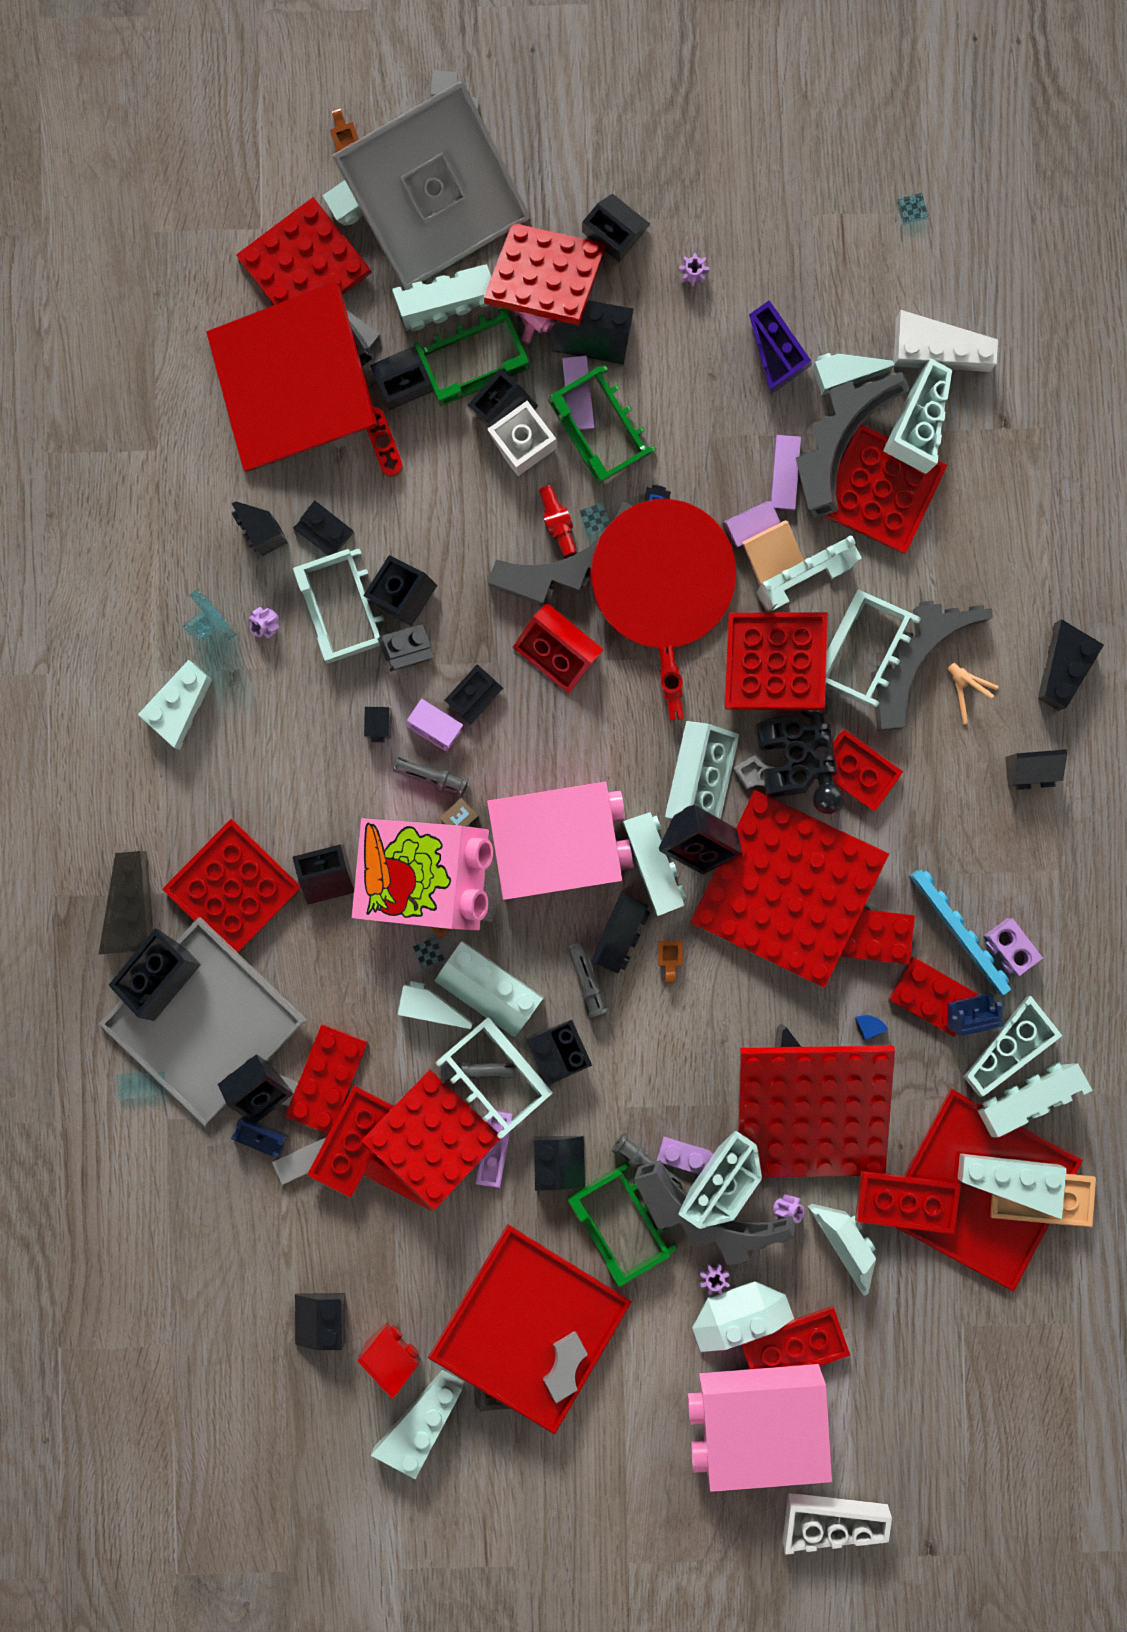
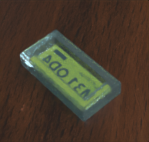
(139, 1085)

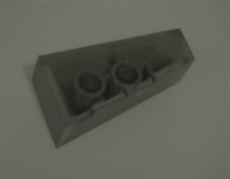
(128, 905)

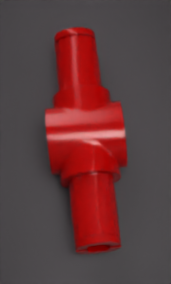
(557, 521)
(672, 696)

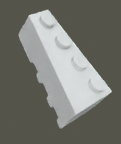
(925, 339)
(833, 1522)

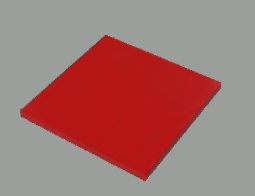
(291, 377)
(982, 1243)
(514, 1316)

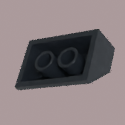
(599, 336)
(700, 840)
(620, 933)
(154, 975)

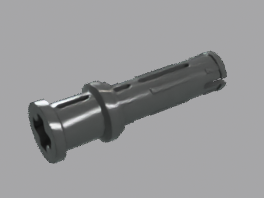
(442, 780)
(591, 991)
(479, 1071)
(636, 1155)

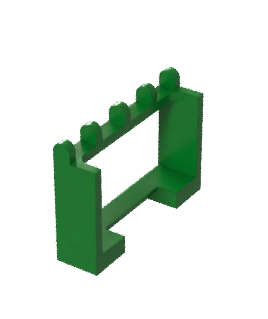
(456, 391)
(563, 413)
(611, 1262)

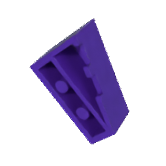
(778, 348)

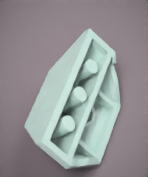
(723, 1183)
(848, 1243)
(740, 1316)

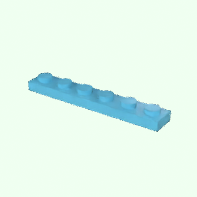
(954, 922)

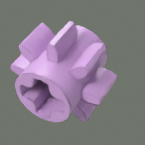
(694, 262)
(263, 622)
(789, 1207)
(711, 1272)

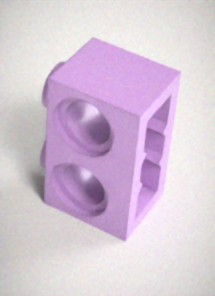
(1017, 942)

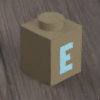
(459, 814)

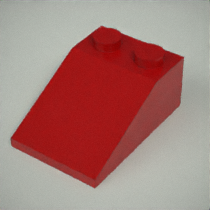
(389, 1359)

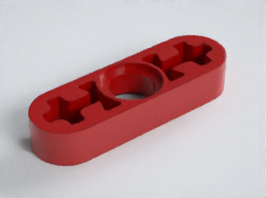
(392, 446)

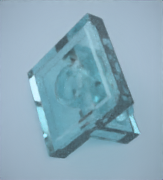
(203, 623)

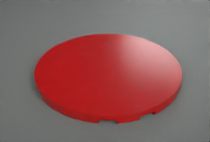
(663, 573)

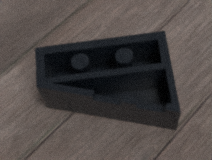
(1067, 664)

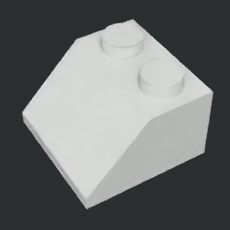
(523, 438)

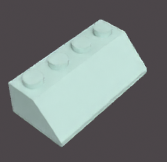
(702, 769)
(653, 865)
(488, 989)

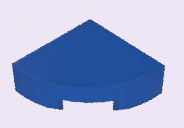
(870, 1026)

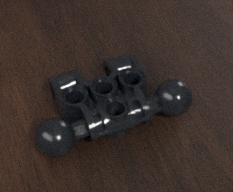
(780, 780)

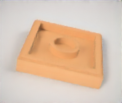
(773, 551)

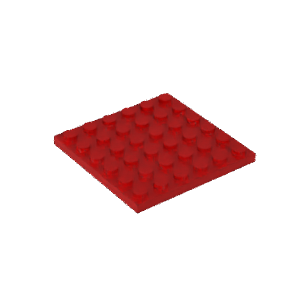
(791, 889)
(817, 1108)

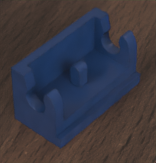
(974, 1015)
(259, 1137)

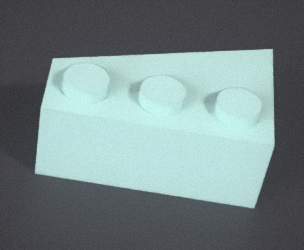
(177, 703)

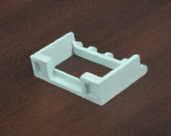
(835, 559)
(305, 587)
(851, 615)
(521, 1064)

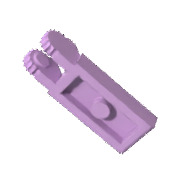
(683, 1155)

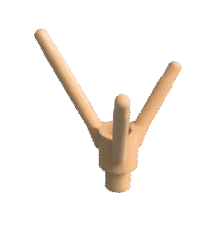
(964, 679)

